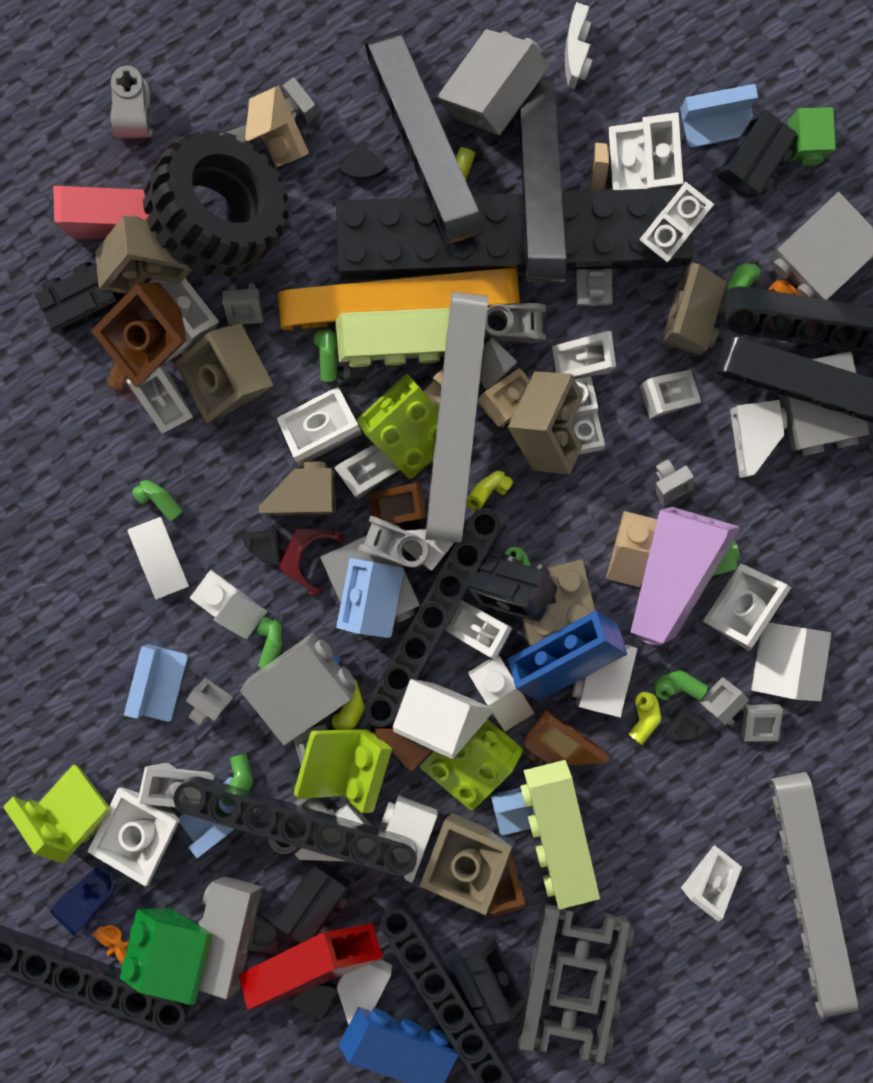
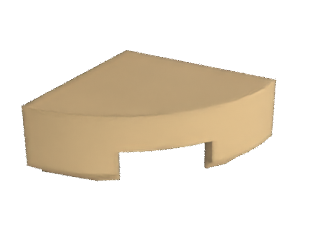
(599, 167)

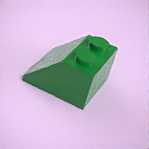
(166, 955)

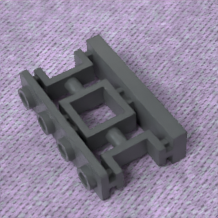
(548, 976)

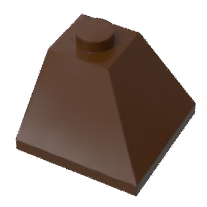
(142, 331)
(555, 740)

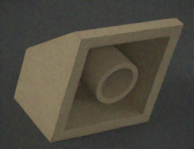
(695, 310)
(223, 372)
(304, 492)
(466, 863)

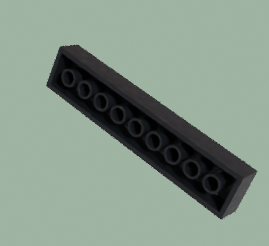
(405, 241)

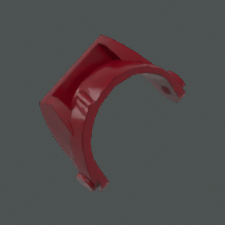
(298, 542)

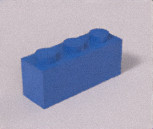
(567, 656)
(397, 1048)

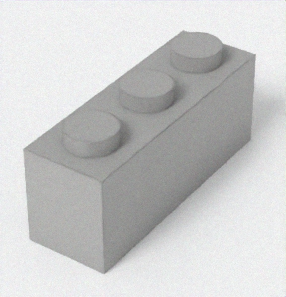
(230, 918)

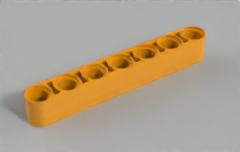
(323, 304)

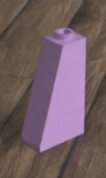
(678, 569)

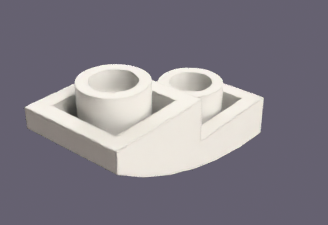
(576, 50)
(676, 222)
(586, 420)
(158, 558)

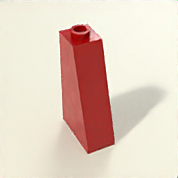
(310, 965)

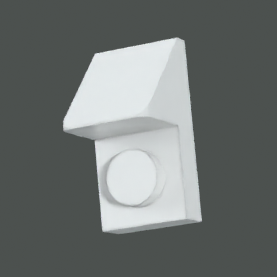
(228, 605)
(161, 782)

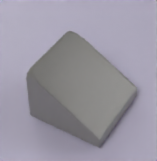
(495, 363)

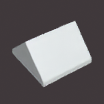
(319, 426)
(746, 606)
(791, 662)
(439, 717)
(134, 836)

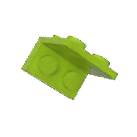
(403, 426)
(344, 765)
(477, 767)
(62, 816)

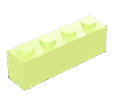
(392, 336)
(561, 834)

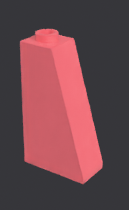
(94, 211)

